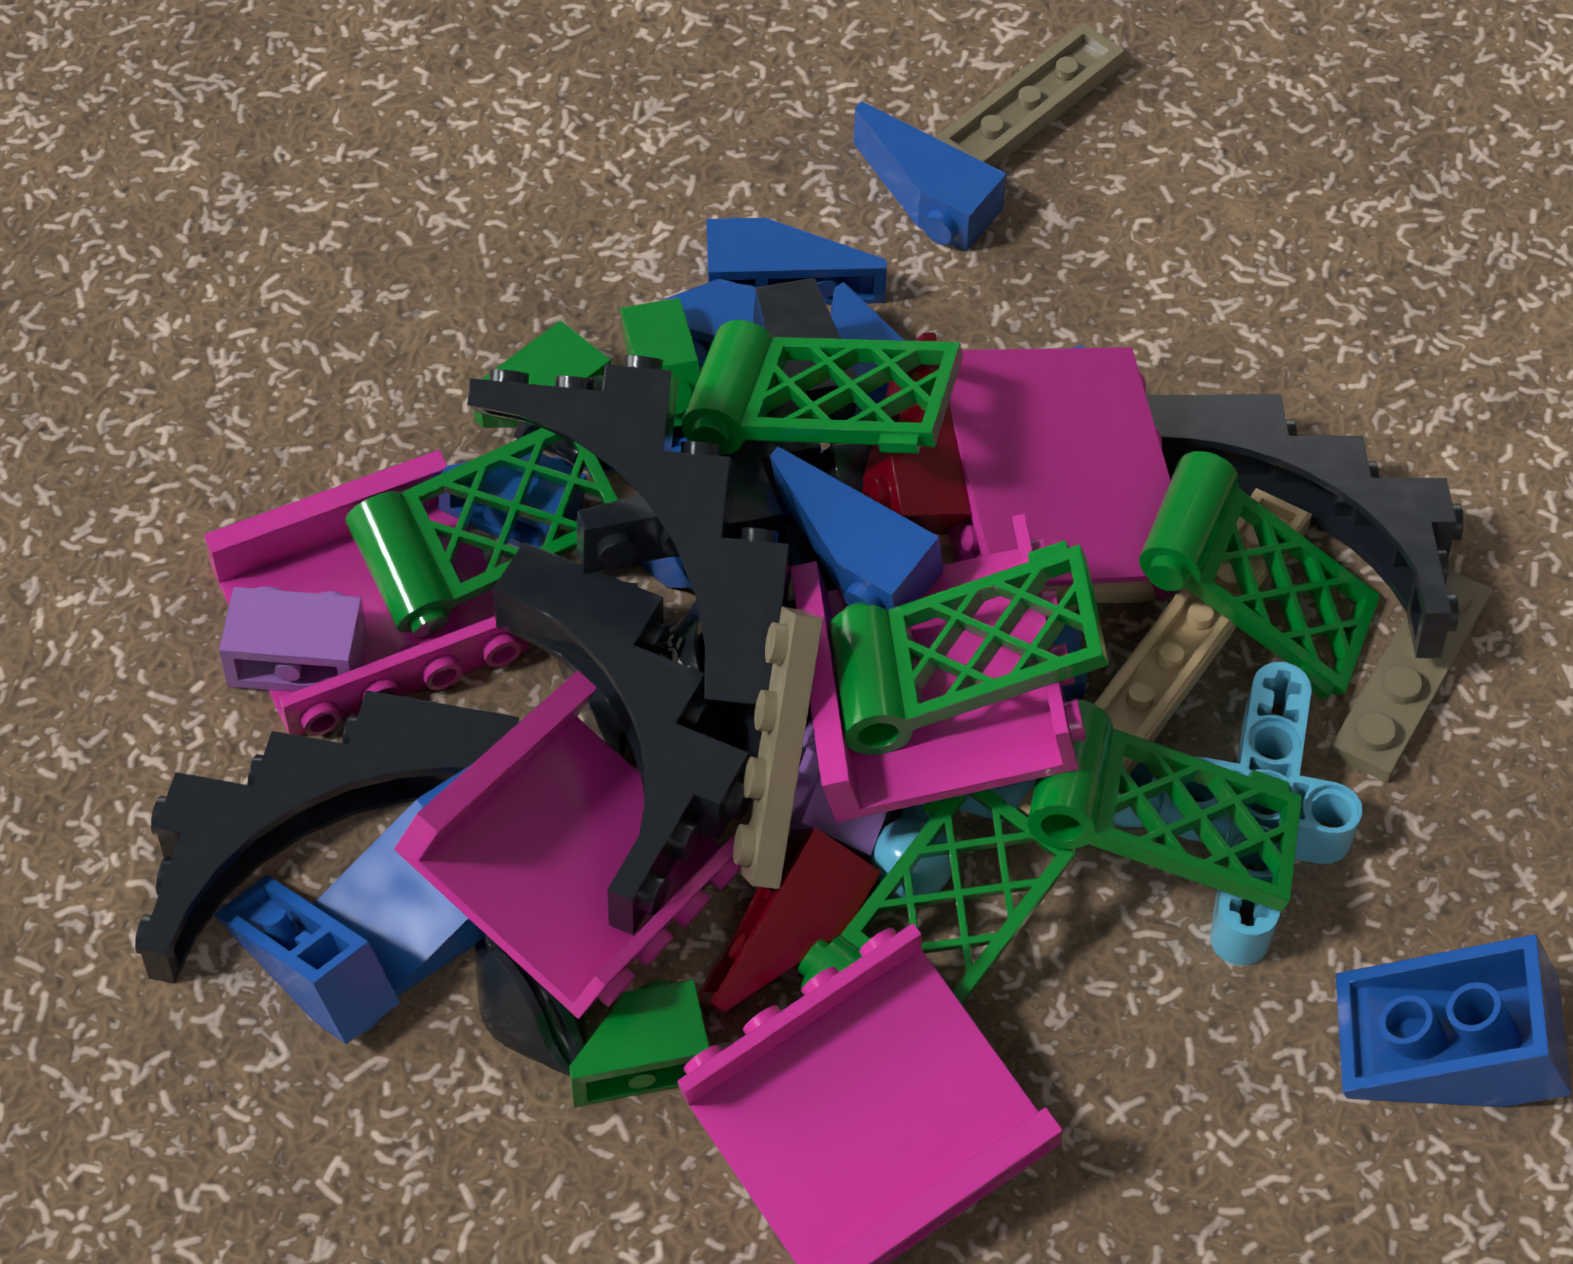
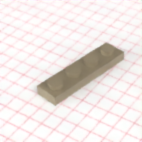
(1035, 96)
(1404, 689)
(782, 719)

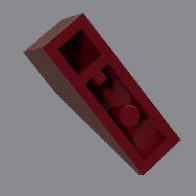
(926, 485)
(817, 899)

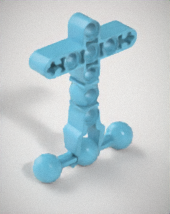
(1260, 736)

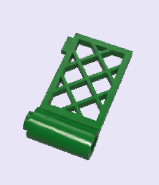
(747, 380)
(404, 544)
(1190, 544)
(877, 655)
(1081, 804)
(846, 947)

